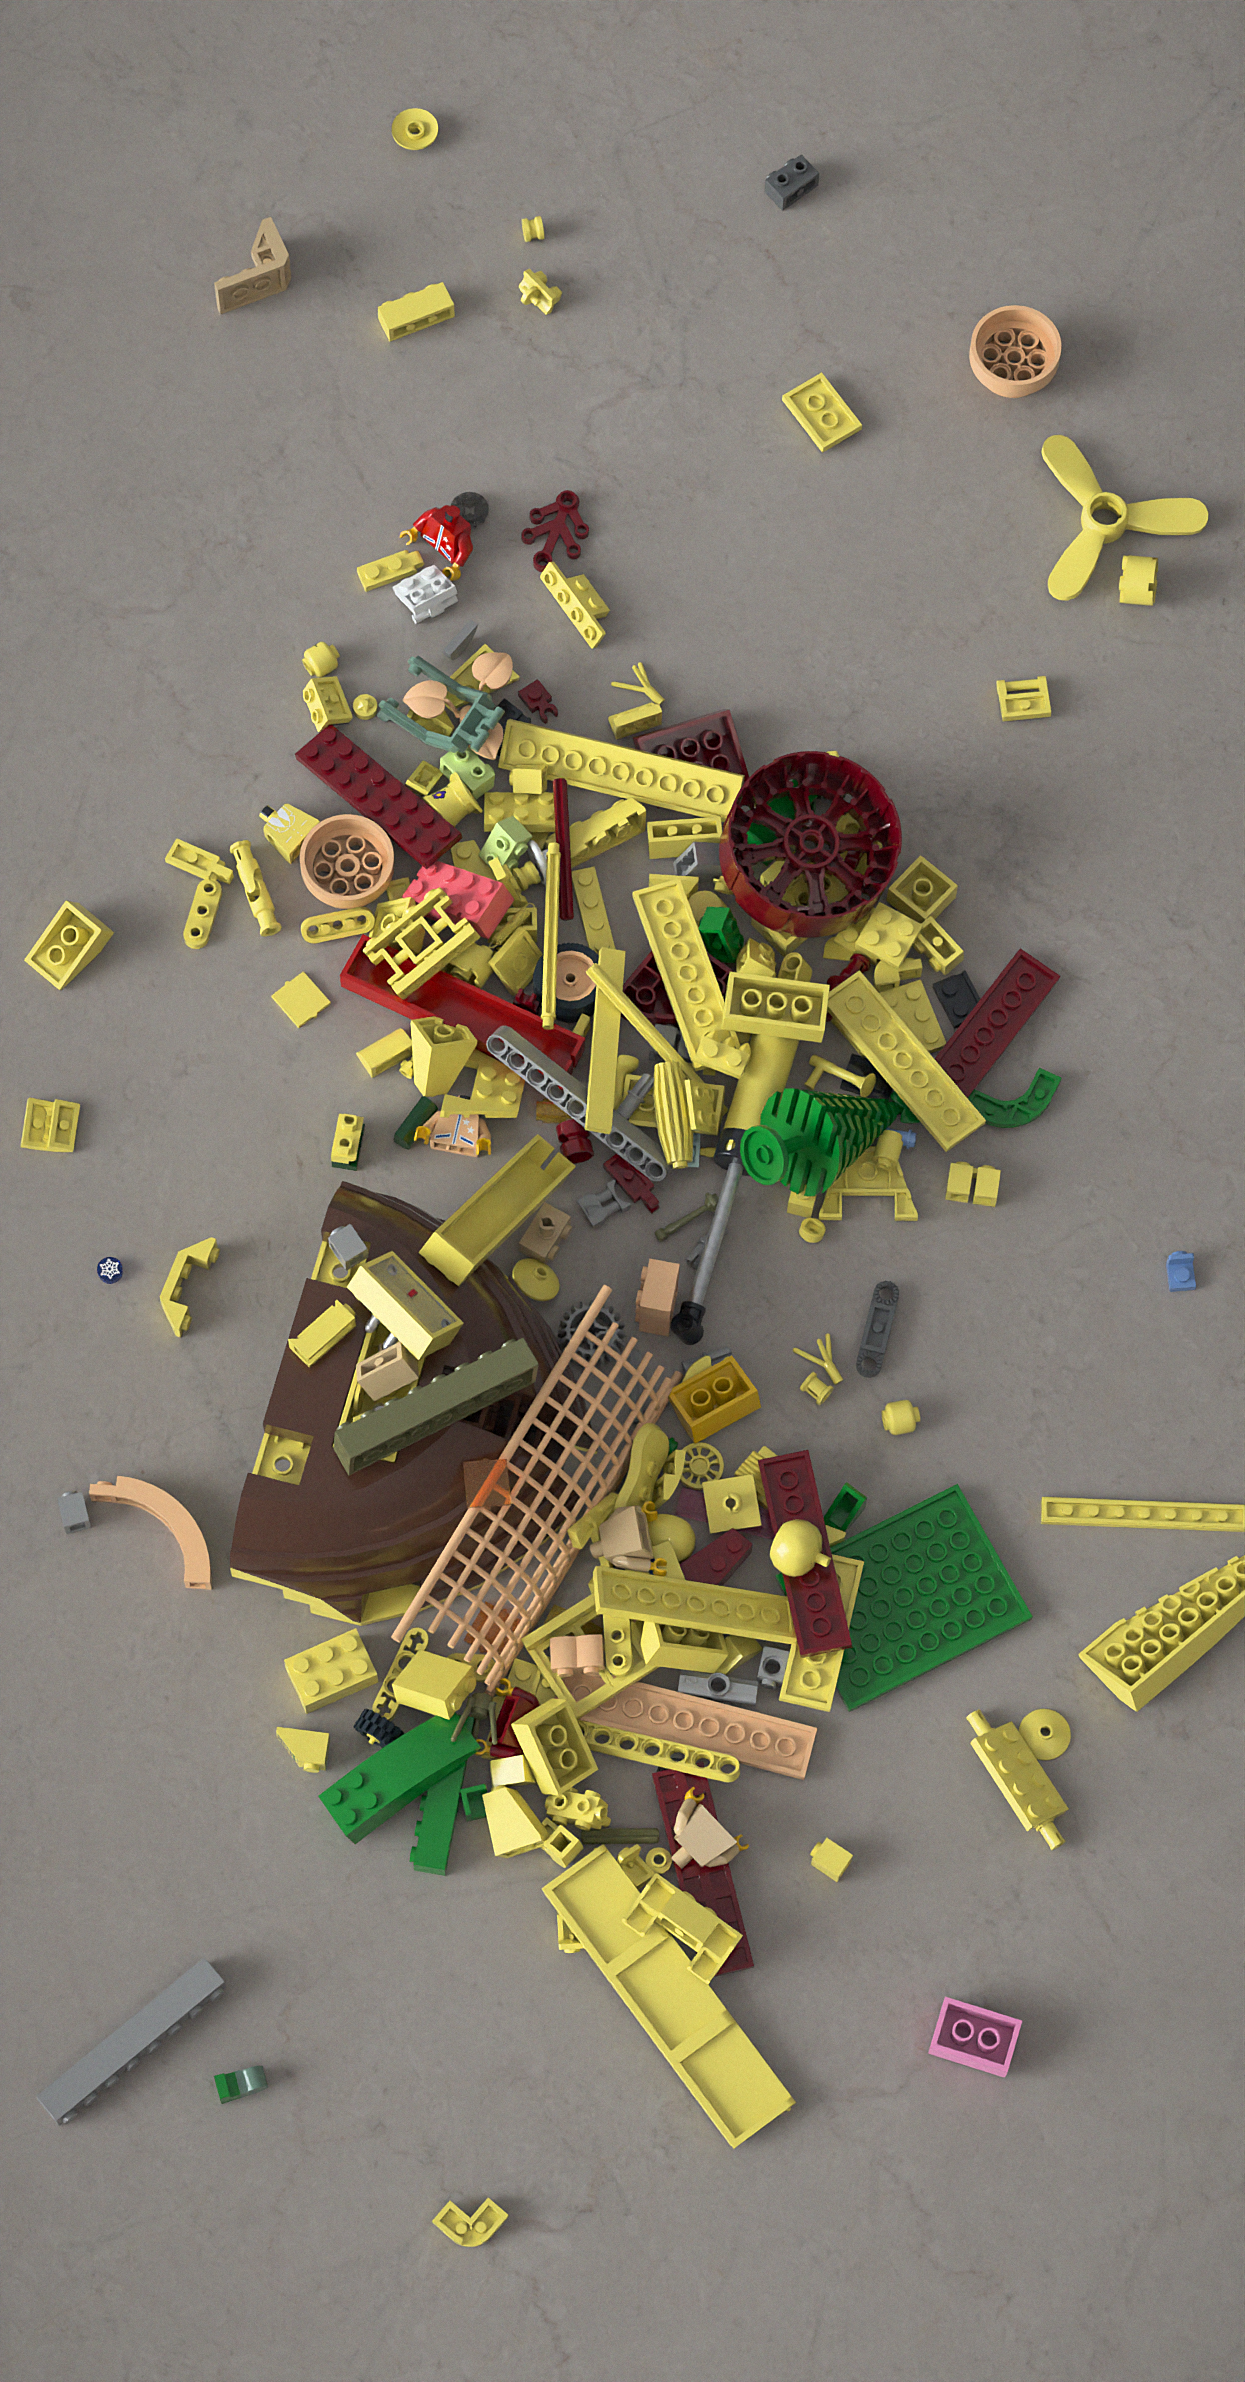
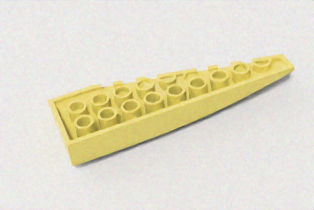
(1161, 1642)

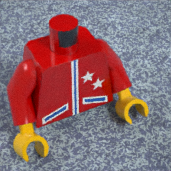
(447, 534)

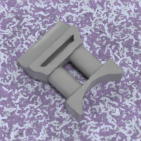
(593, 1209)

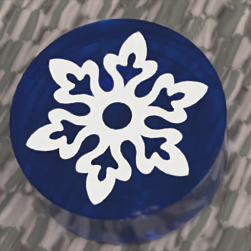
(110, 1270)

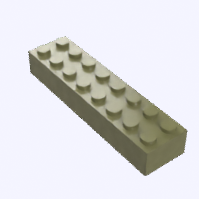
(435, 1405)

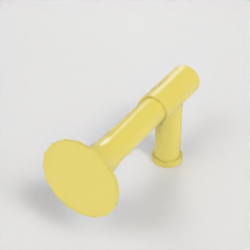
(865, 1084)

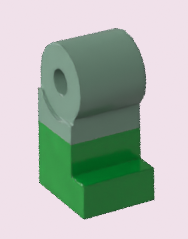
(240, 2083)

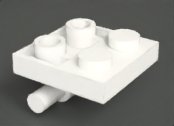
(426, 593)

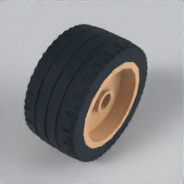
(573, 986)

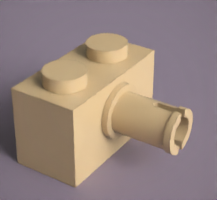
(545, 1234)
(387, 1371)

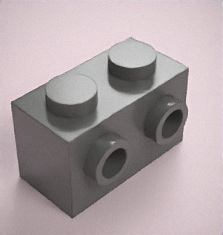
(791, 182)

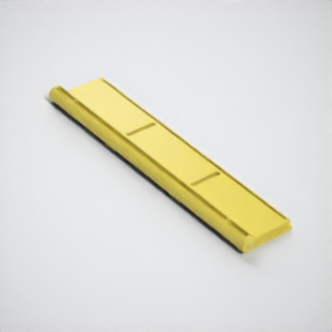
(669, 2000)

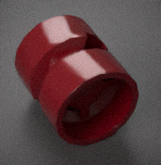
(574, 1141)

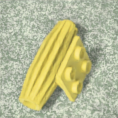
(679, 1110)

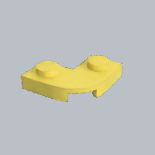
(473, 2230)

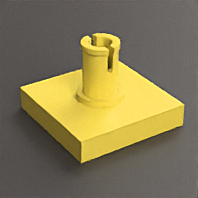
(516, 961)
(731, 1503)

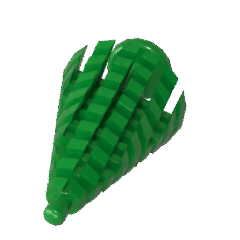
(812, 1137)

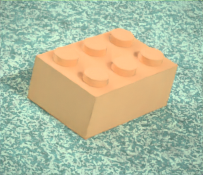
(657, 1297)

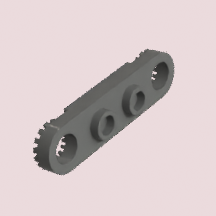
(877, 1329)

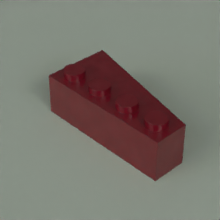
(718, 1559)

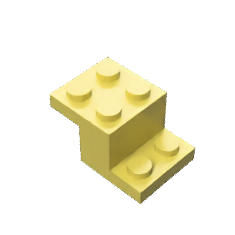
(881, 936)

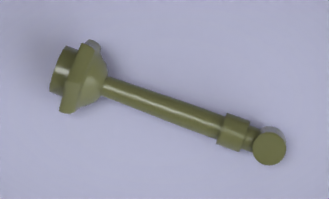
(710, 1205)

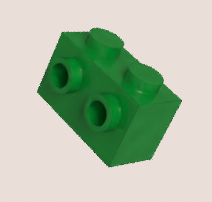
(721, 934)

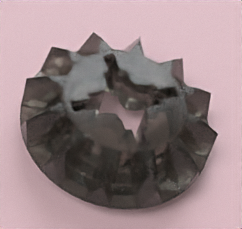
(470, 500)

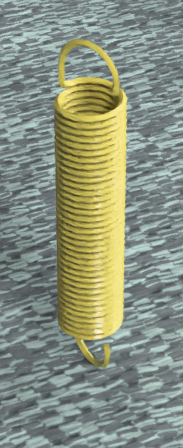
(511, 926)

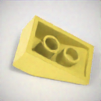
(68, 944)

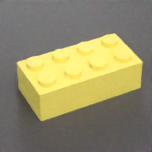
(775, 1007)

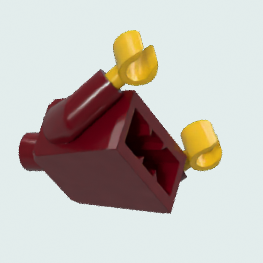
(514, 1707)

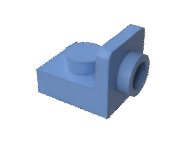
(1181, 1271)

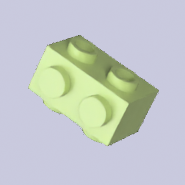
(472, 771)
(506, 843)

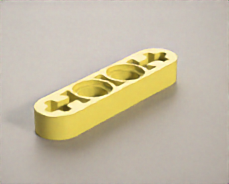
(395, 1671)

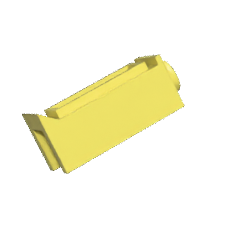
(323, 1333)

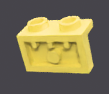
(326, 702)
(635, 720)

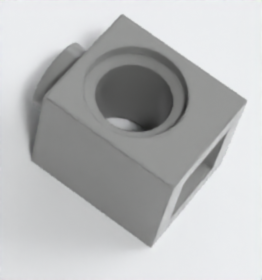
(347, 1246)
(74, 1512)
(776, 1657)

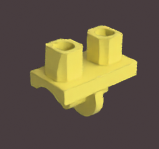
(536, 292)

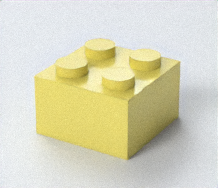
(922, 891)

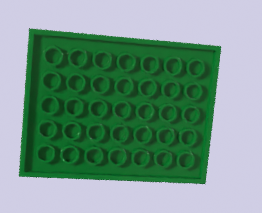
(922, 1596)

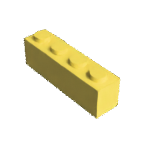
(604, 830)

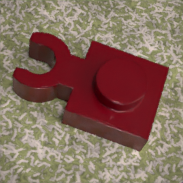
(538, 698)
(527, 1002)

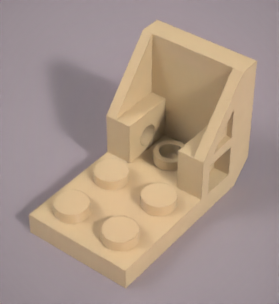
(266, 279)

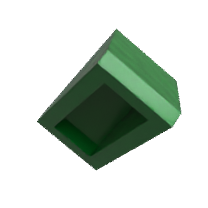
(845, 1508)

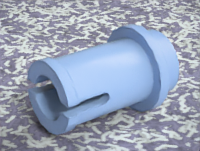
(908, 1138)

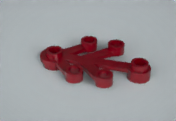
(556, 527)

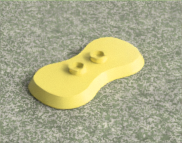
(646, 1461)

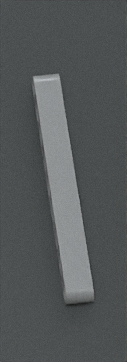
(567, 1101)

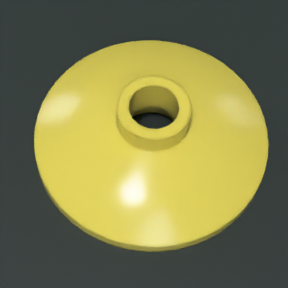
(414, 121)
(535, 1279)
(1042, 1746)

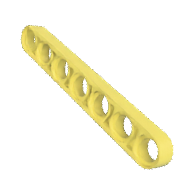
(663, 1758)

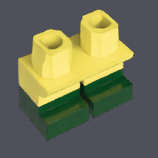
(347, 1142)

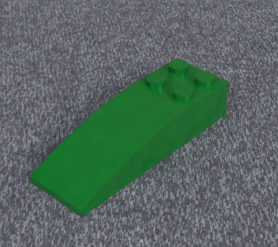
(397, 1775)

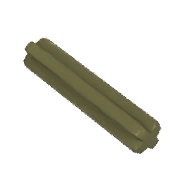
(620, 1836)

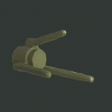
(480, 1707)

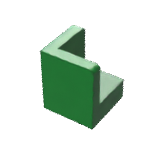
(473, 1802)

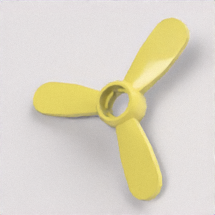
(1155, 516)

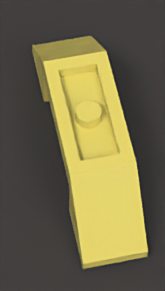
(201, 1255)

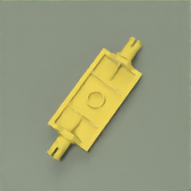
(1019, 1777)

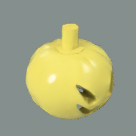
(676, 1530)
(797, 1548)

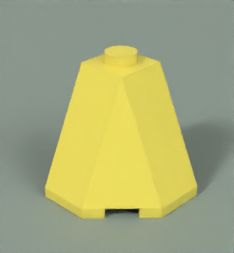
(439, 1054)

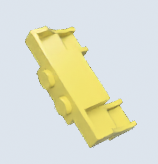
(687, 1921)

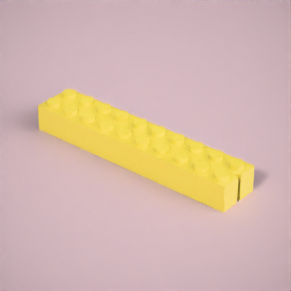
(496, 1210)

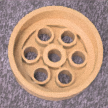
(341, 834)

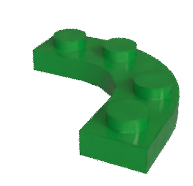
(1021, 1110)

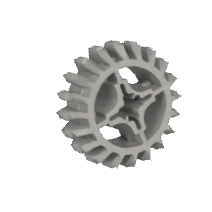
(567, 1331)

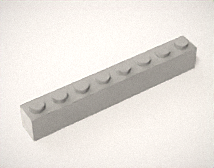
(132, 2041)

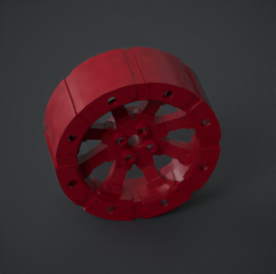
(823, 776)

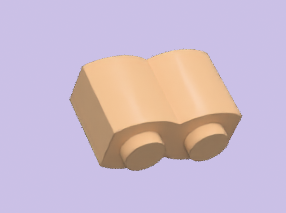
(577, 1654)

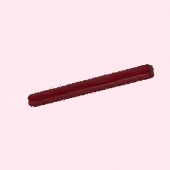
(563, 839)

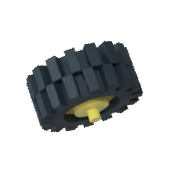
(377, 1728)

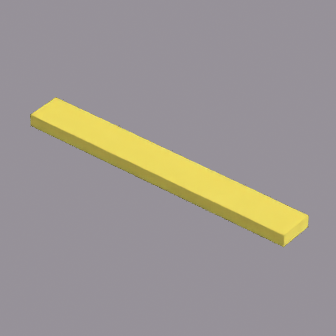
(604, 1047)
(1143, 1514)

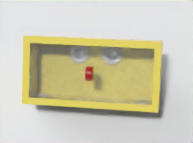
(404, 1306)

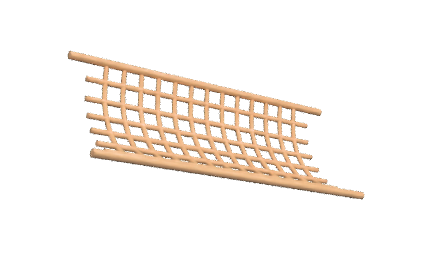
(569, 1553)

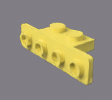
(578, 601)

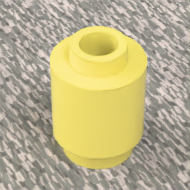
(888, 1149)

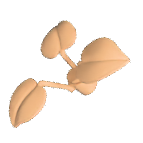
(429, 696)

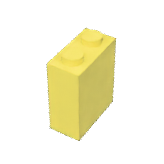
(434, 1684)

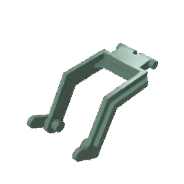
(471, 730)

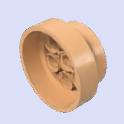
(1017, 327)

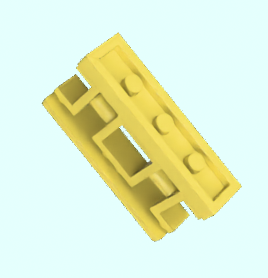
(433, 957)

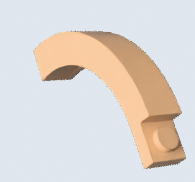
(172, 1514)

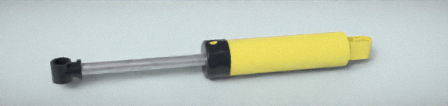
(763, 1076)

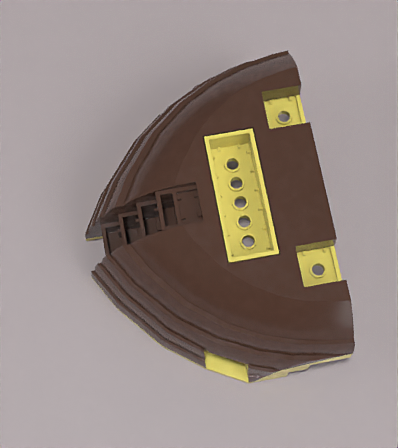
(368, 1535)

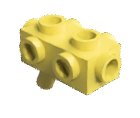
(579, 1809)

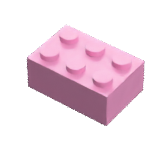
(975, 2037)

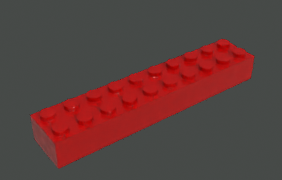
(460, 1004)

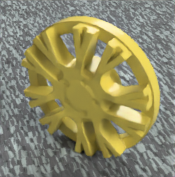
(700, 1465)

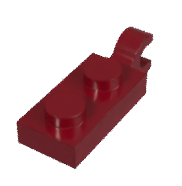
(632, 1182)

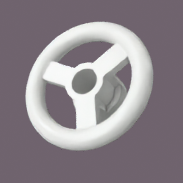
(538, 858)

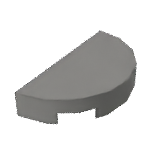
(460, 641)

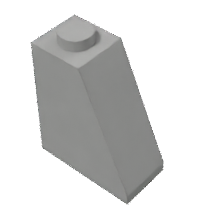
(700, 861)

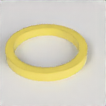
(357, 1405)

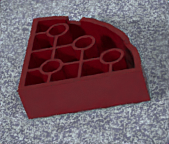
(649, 994)

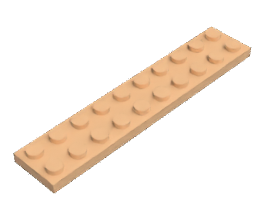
(701, 1723)

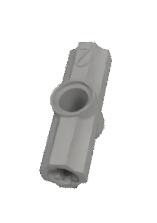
(735, 1689)

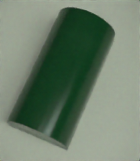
(417, 1117)

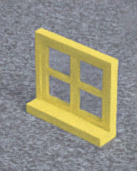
(571, 1622)

